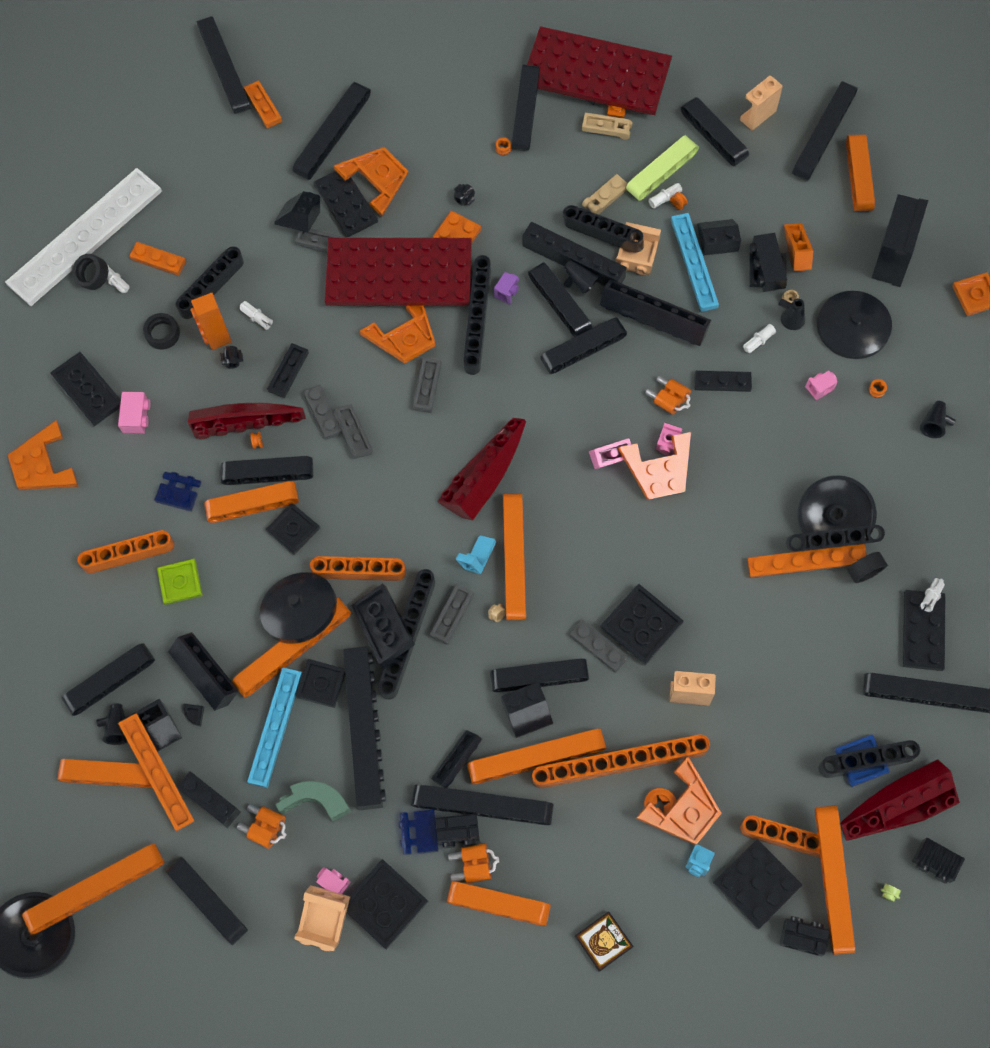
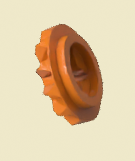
(664, 796)

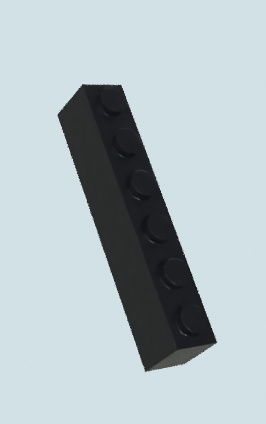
(563, 250)
(655, 312)

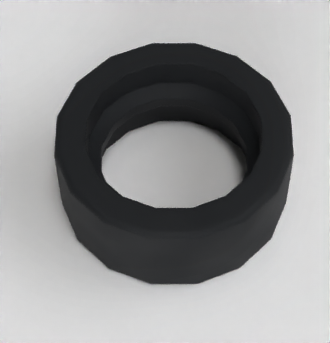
(79, 271)
(155, 320)
(867, 567)

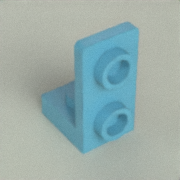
(479, 556)
(699, 861)

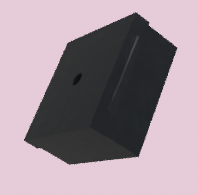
(899, 239)

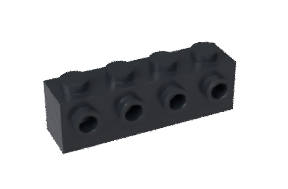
(203, 671)

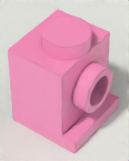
(821, 384)
(665, 446)
(332, 880)

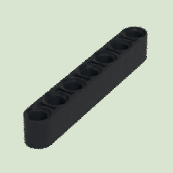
(223, 65)
(331, 130)
(824, 131)
(477, 322)
(413, 625)
(927, 692)
(483, 804)

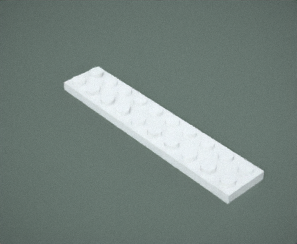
(83, 236)

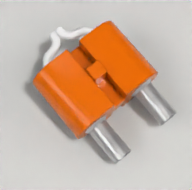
(671, 396)
(265, 827)
(475, 863)

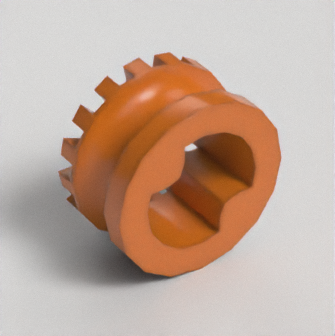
(503, 141)
(678, 200)
(873, 391)
(256, 440)

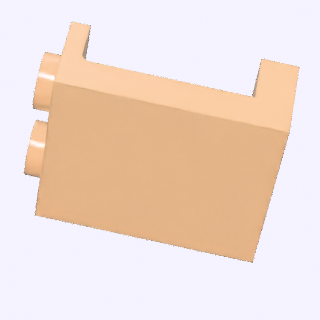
(764, 102)
(641, 261)
(692, 688)
(322, 918)

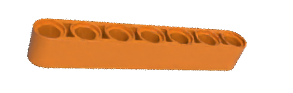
(514, 557)
(281, 656)
(536, 756)
(834, 880)
(92, 889)

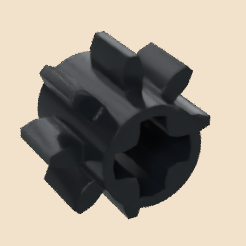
(464, 194)
(231, 357)

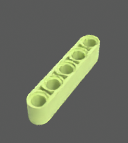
(662, 168)

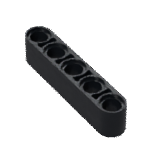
(525, 107)
(714, 131)
(596, 225)
(213, 275)
(559, 299)
(583, 345)
(267, 470)
(844, 534)
(545, 673)
(108, 679)
(878, 755)
(206, 901)

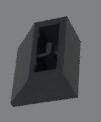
(158, 724)

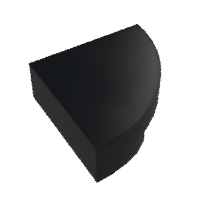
(194, 713)

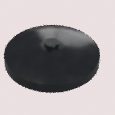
(854, 324)
(836, 504)
(298, 607)
(36, 954)

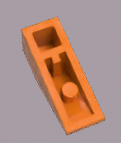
(799, 247)

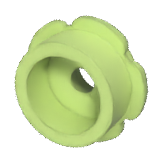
(890, 892)

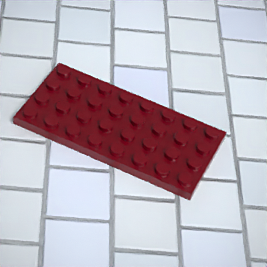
(599, 70)
(398, 272)

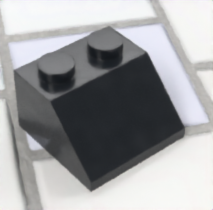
(300, 212)
(719, 237)
(527, 710)

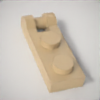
(607, 125)
(605, 195)

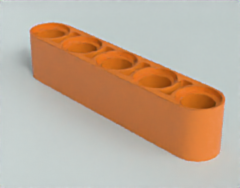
(860, 173)
(251, 502)
(117, 549)
(366, 573)
(102, 773)
(781, 832)
(498, 903)

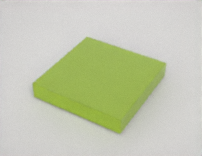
(179, 581)

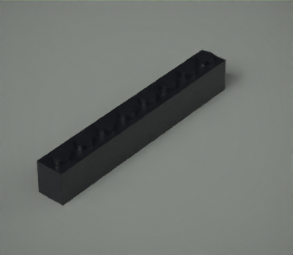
(363, 728)

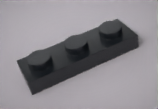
(288, 370)
(723, 381)
(456, 759)

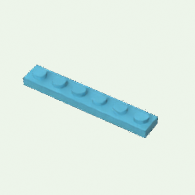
(694, 262)
(274, 728)

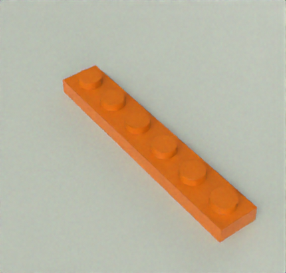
(805, 560)
(156, 772)

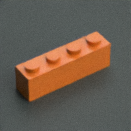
(210, 321)

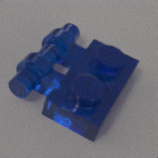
(175, 496)
(426, 832)

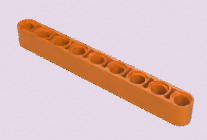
(628, 754)

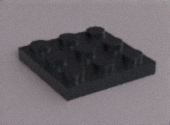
(641, 624)
(757, 884)
(385, 904)

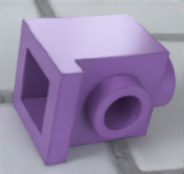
(506, 287)

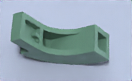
(315, 792)

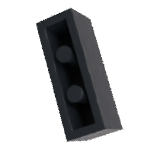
(768, 262)
(208, 799)

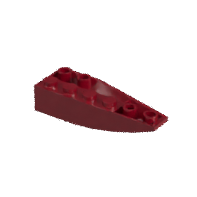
(240, 417)
(483, 473)
(904, 802)

